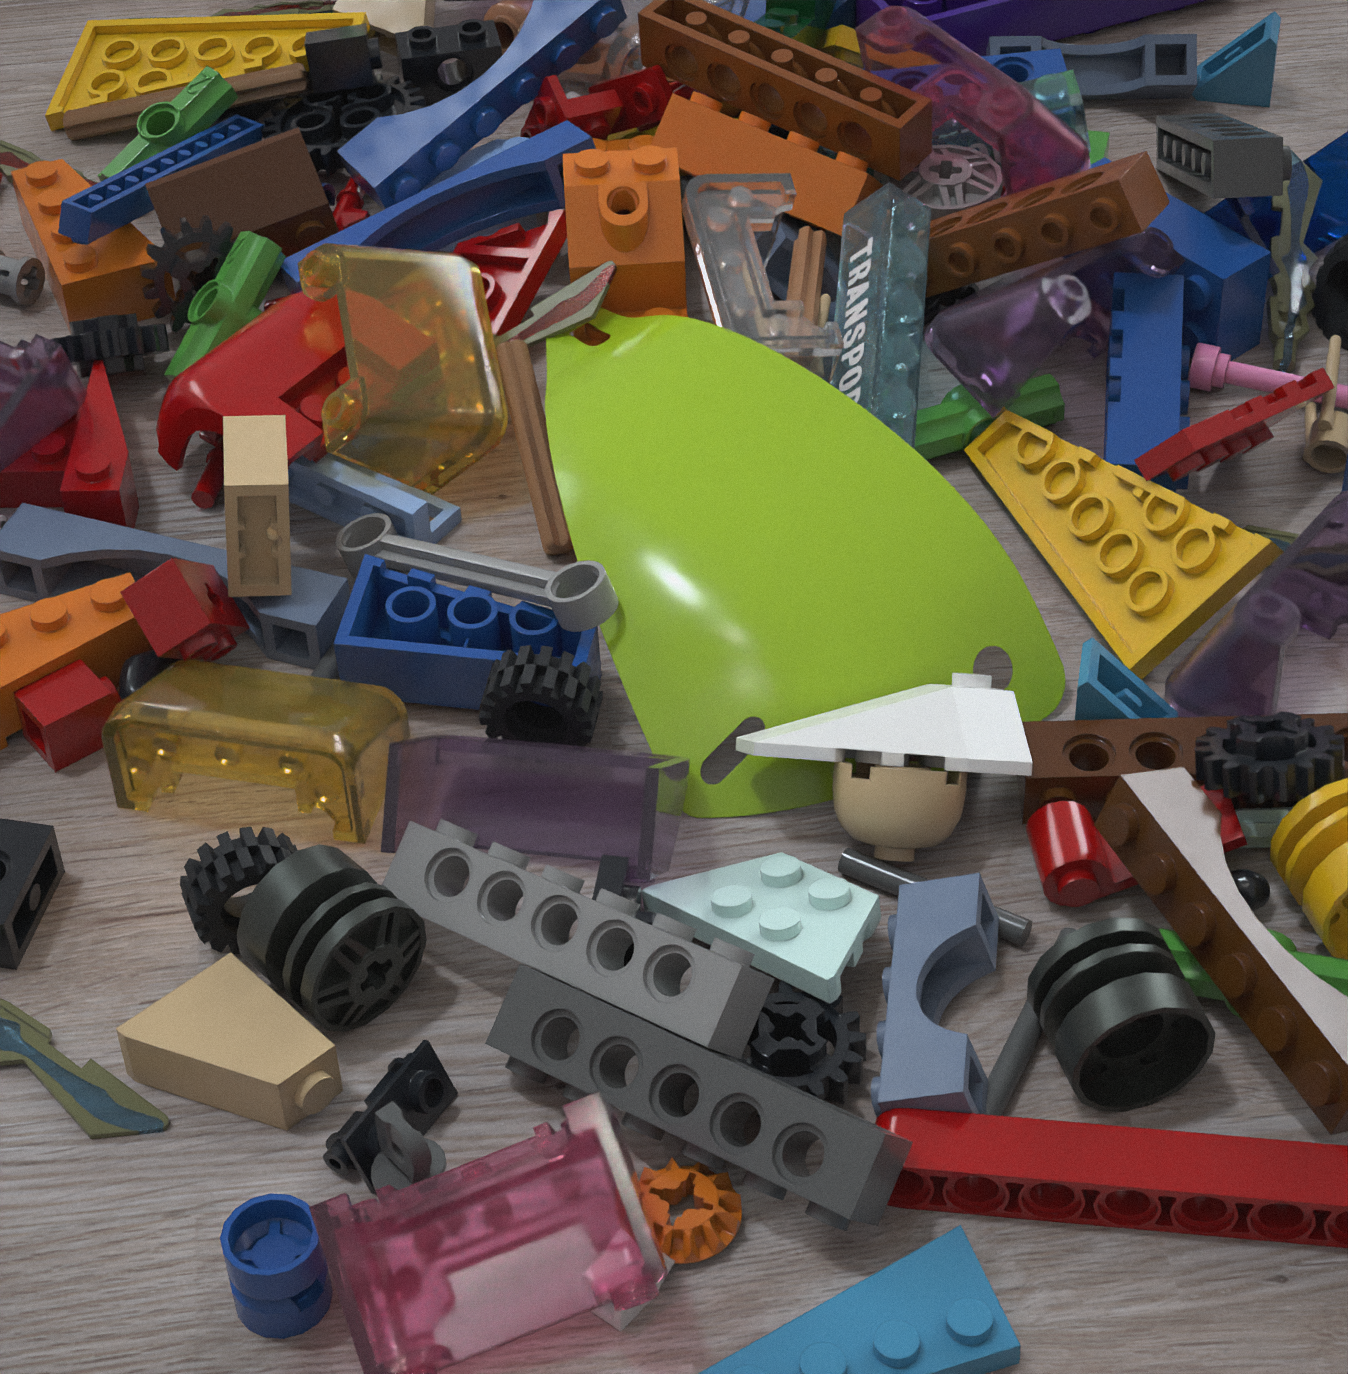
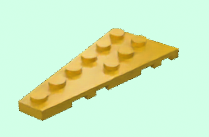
(159, 54)
(1122, 545)

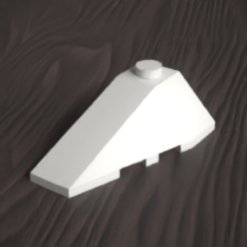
(933, 724)

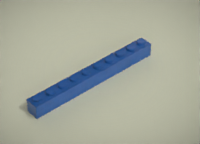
(125, 196)

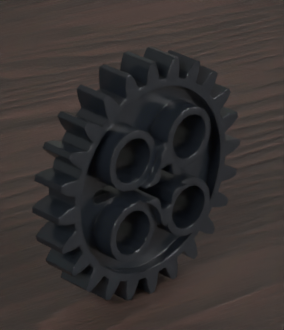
(337, 116)

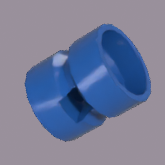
(276, 1266)

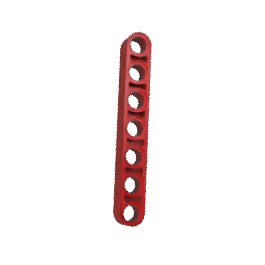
(1122, 1177)

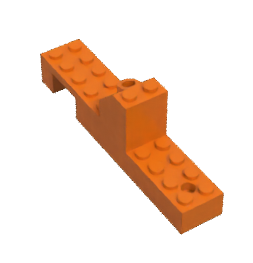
(627, 211)

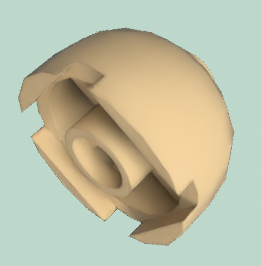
(898, 806)

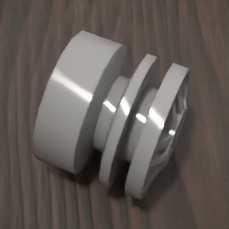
(953, 180)

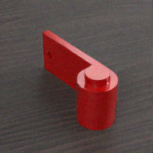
(1079, 863)

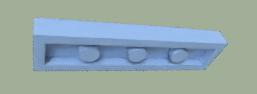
(348, 491)

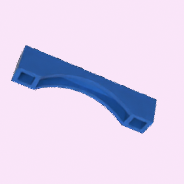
(409, 150)
(497, 190)

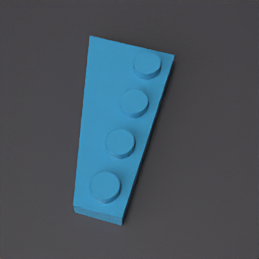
(909, 1318)

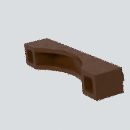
(1174, 850)

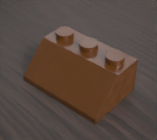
(256, 189)

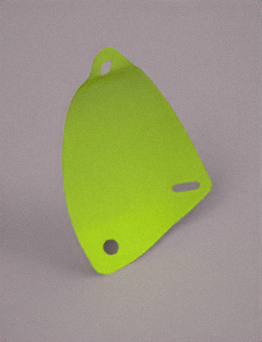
(768, 550)

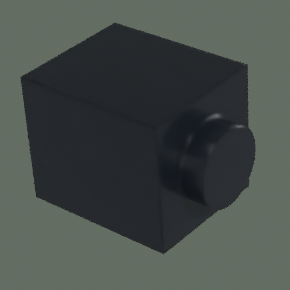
(342, 58)

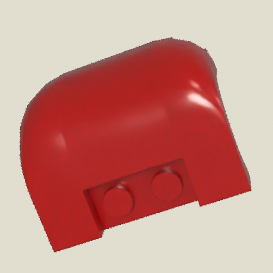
(271, 366)

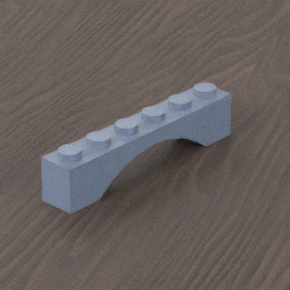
(60, 552)

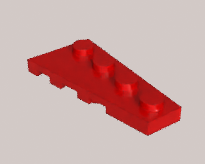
(1231, 431)

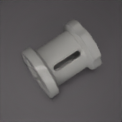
(15, 270)

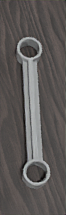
(577, 593)

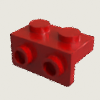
(643, 97)
(590, 112)

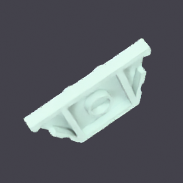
(780, 909)

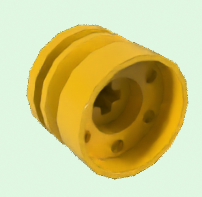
(1313, 861)

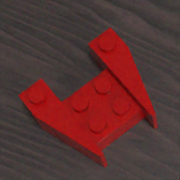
(79, 464)

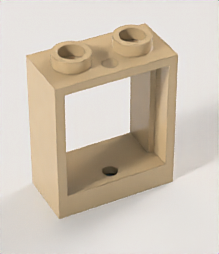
(257, 506)

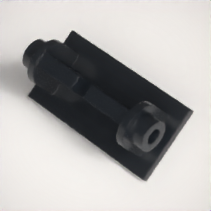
(416, 1086)

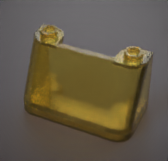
(419, 361)
(261, 729)

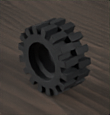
(544, 679)
(222, 874)

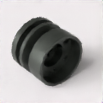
(331, 937)
(1120, 1014)

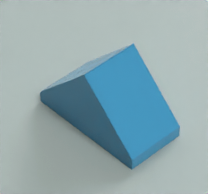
(1243, 68)
(1112, 690)

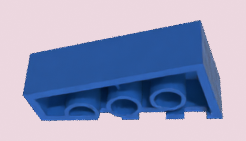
(1145, 370)
(441, 641)

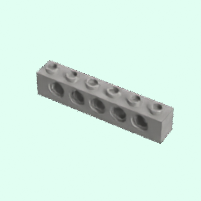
(713, 1010)

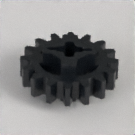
(179, 265)
(115, 341)
(1269, 757)
(793, 1040)

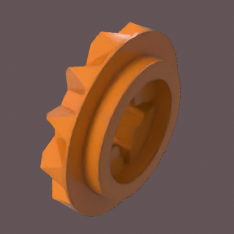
(701, 1230)

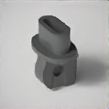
(404, 1152)

